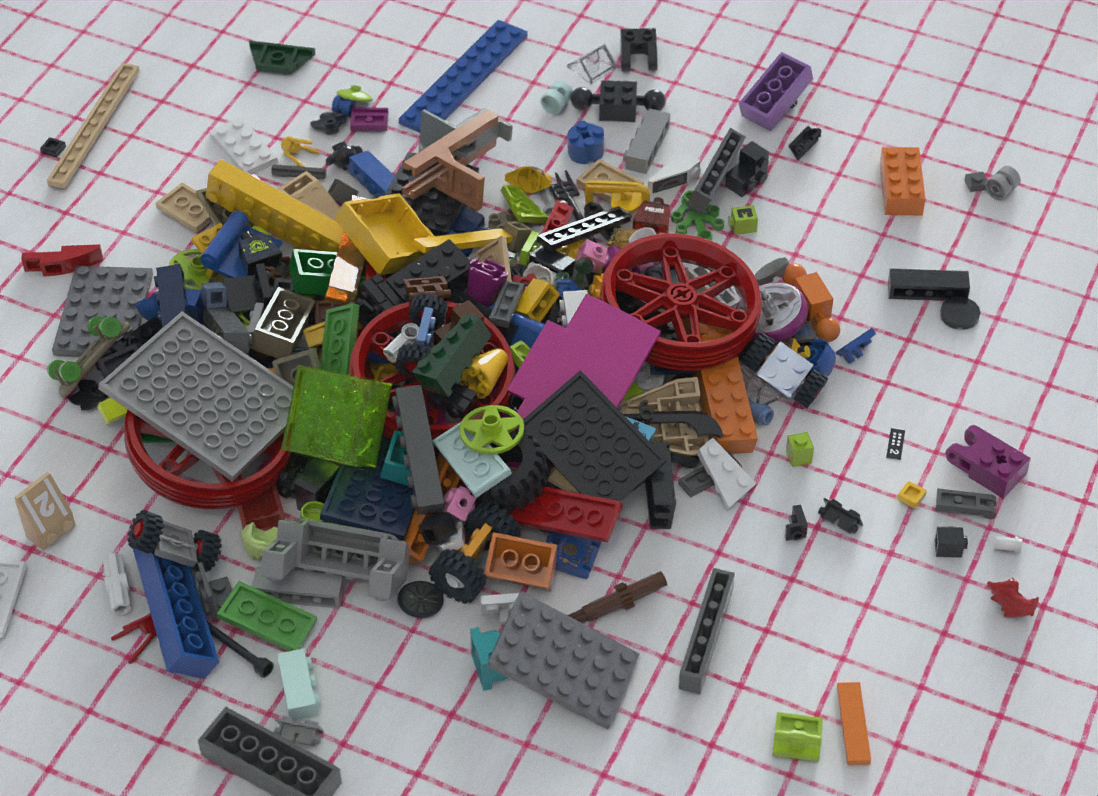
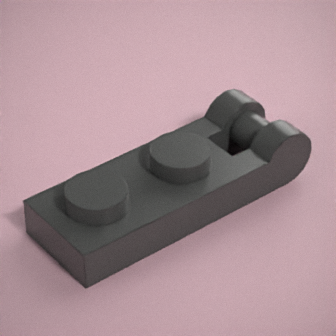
(966, 502)

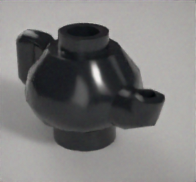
(341, 155)

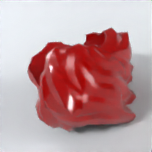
(1011, 600)

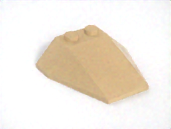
(673, 396)

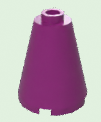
(485, 280)

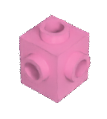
(594, 252)
(459, 503)

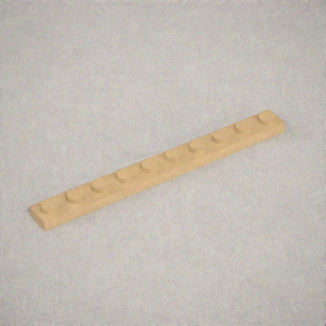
(93, 126)

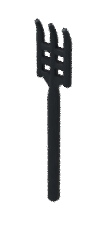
(568, 196)

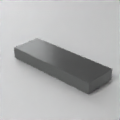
(506, 303)
(698, 481)

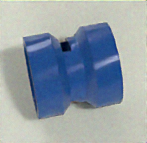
(343, 105)

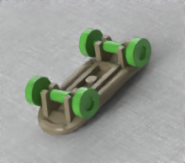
(70, 372)

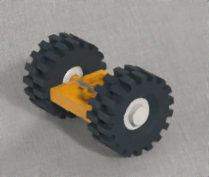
(458, 572)

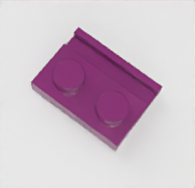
(369, 119)

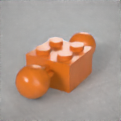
(818, 301)

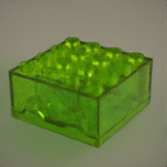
(336, 416)

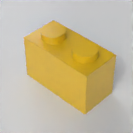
(537, 299)

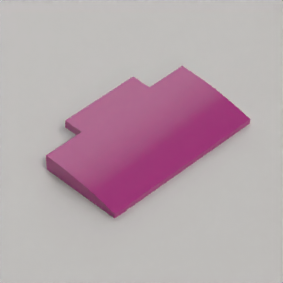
(598, 341)

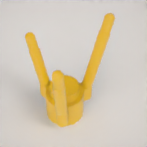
(292, 145)

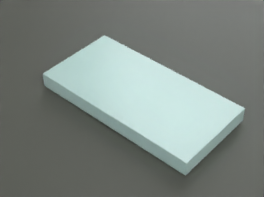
(475, 469)

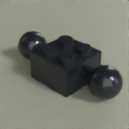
(617, 100)

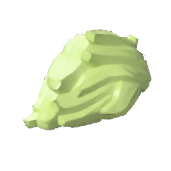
(257, 540)

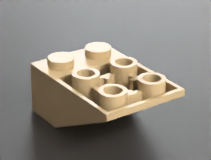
(311, 193)

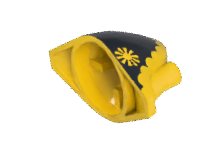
(529, 179)

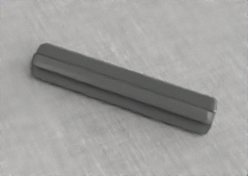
(294, 171)

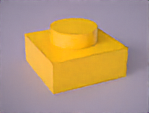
(911, 494)

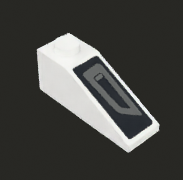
(676, 173)

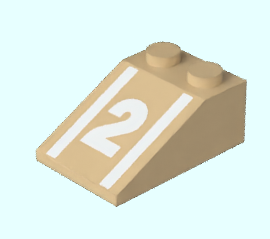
(44, 512)

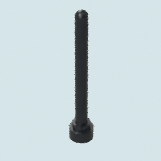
(262, 666)

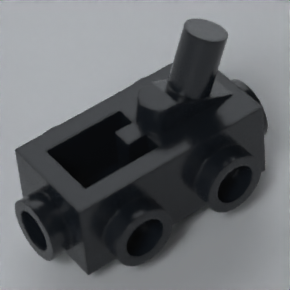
(286, 479)

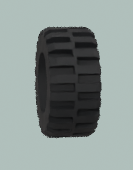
(525, 481)

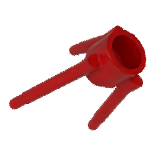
(146, 626)

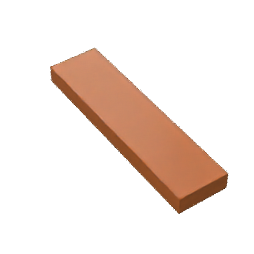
(853, 723)

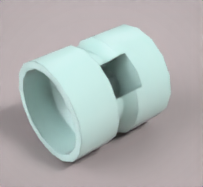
(556, 97)

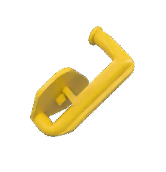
(624, 194)

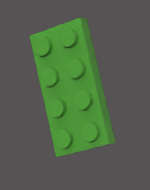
(339, 337)
(267, 617)

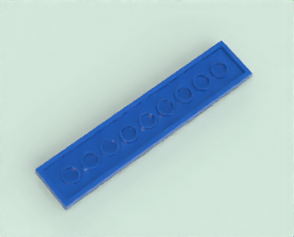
(465, 74)

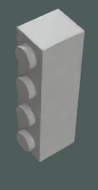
(647, 141)
(304, 588)

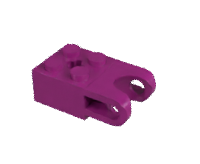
(989, 461)

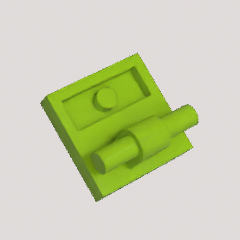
(797, 736)

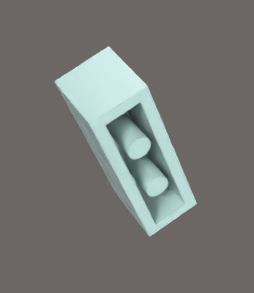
(298, 684)

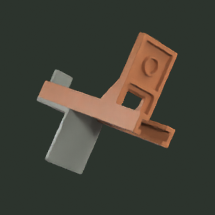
(453, 150)

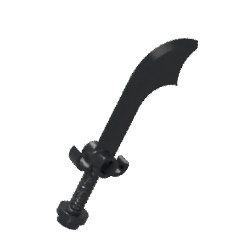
(699, 421)

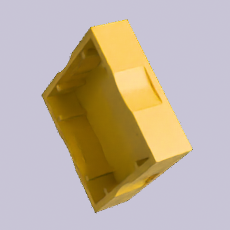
(383, 231)

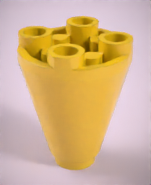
(484, 372)

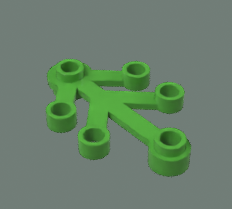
(677, 217)

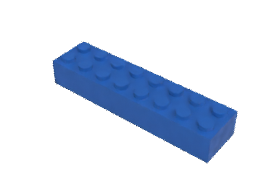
(177, 615)

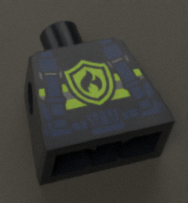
(258, 250)

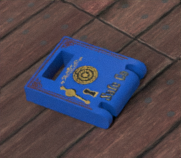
(574, 553)

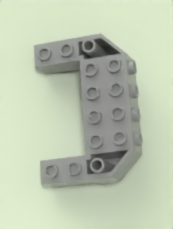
(297, 544)

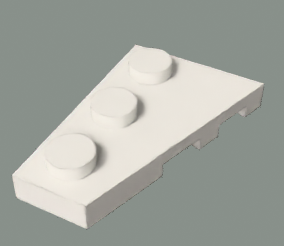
(726, 473)

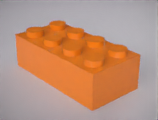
(902, 181)

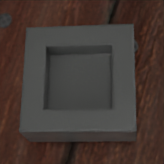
(975, 181)

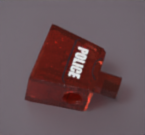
(653, 215)

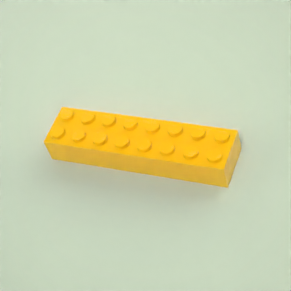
(272, 209)

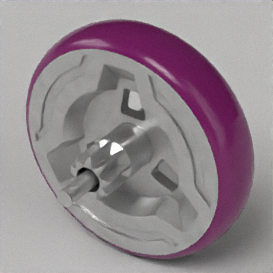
(784, 322)

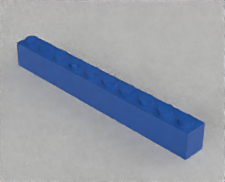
(377, 178)

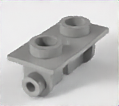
(307, 731)

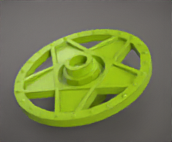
(192, 268)
(491, 429)

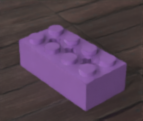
(776, 91)

